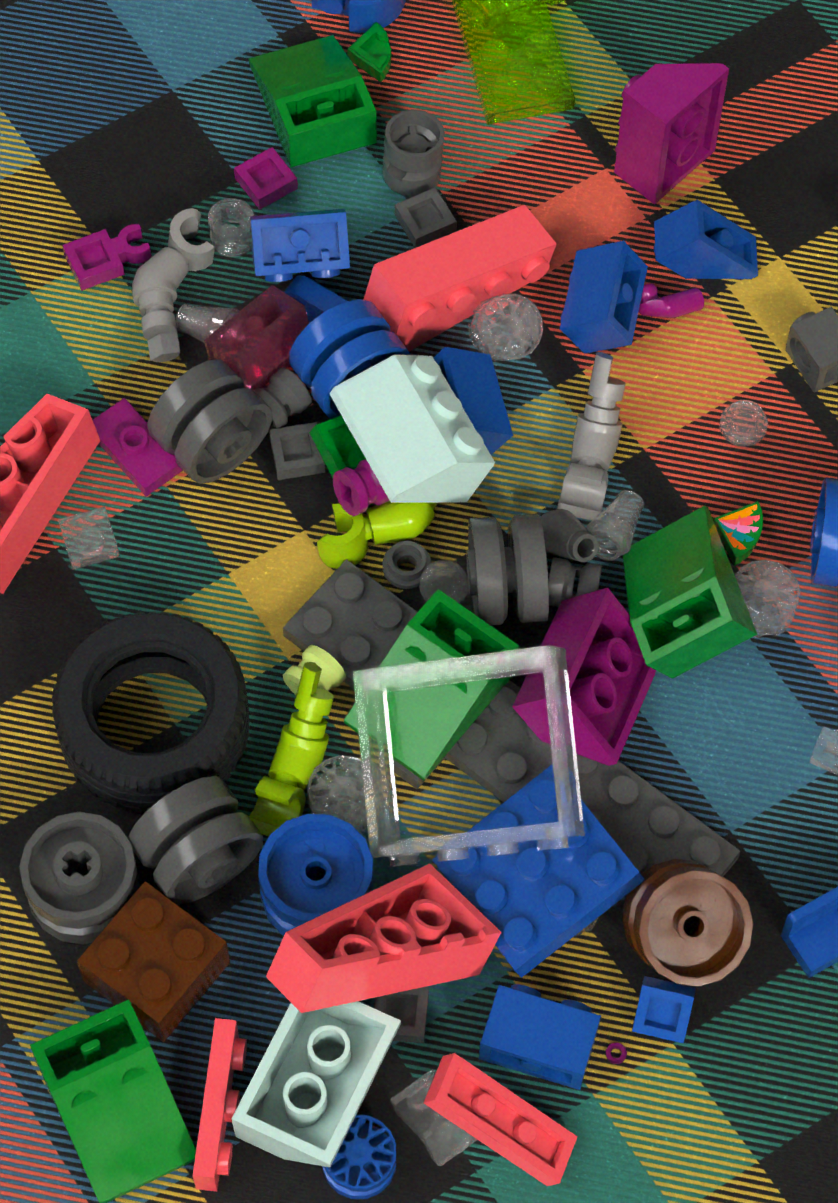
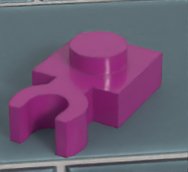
(100, 259)

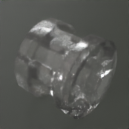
(226, 238)

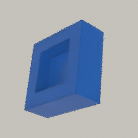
(663, 1009)

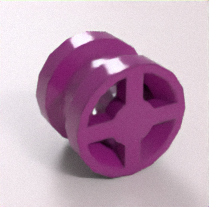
(358, 488)

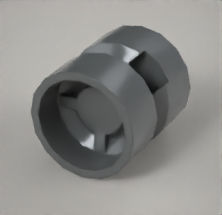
(413, 152)

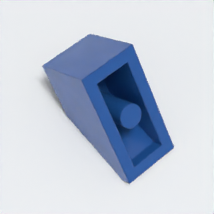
(704, 244)

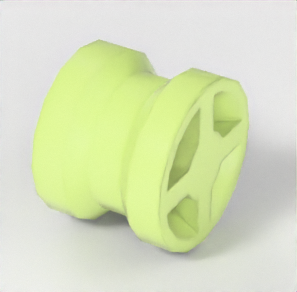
(331, 674)

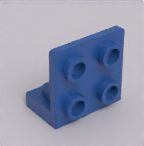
(300, 244)

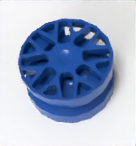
(363, 1161)

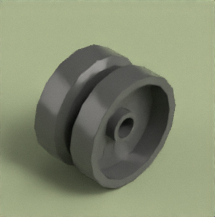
(209, 421)
(502, 570)
(195, 840)
(78, 875)

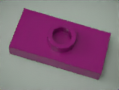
(128, 443)

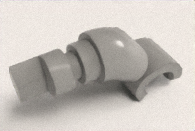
(159, 278)
(593, 443)

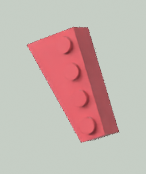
(449, 277)
(36, 472)
(384, 944)

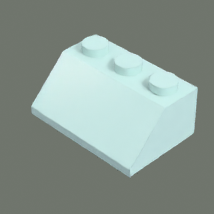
(413, 431)
(314, 1081)

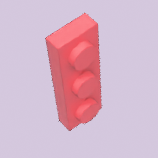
(219, 1105)
(500, 1119)

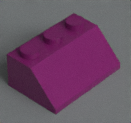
(668, 124)
(604, 676)

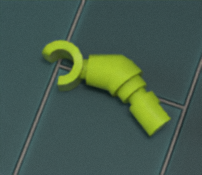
(383, 524)
(296, 755)

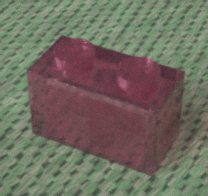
(259, 337)

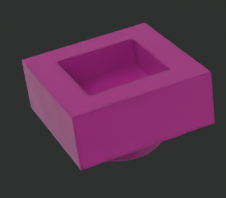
(265, 178)

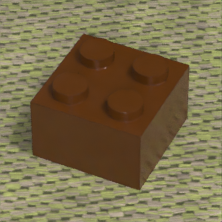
(155, 960)

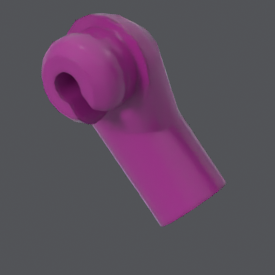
(670, 305)

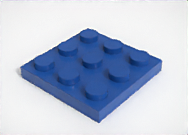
(547, 894)

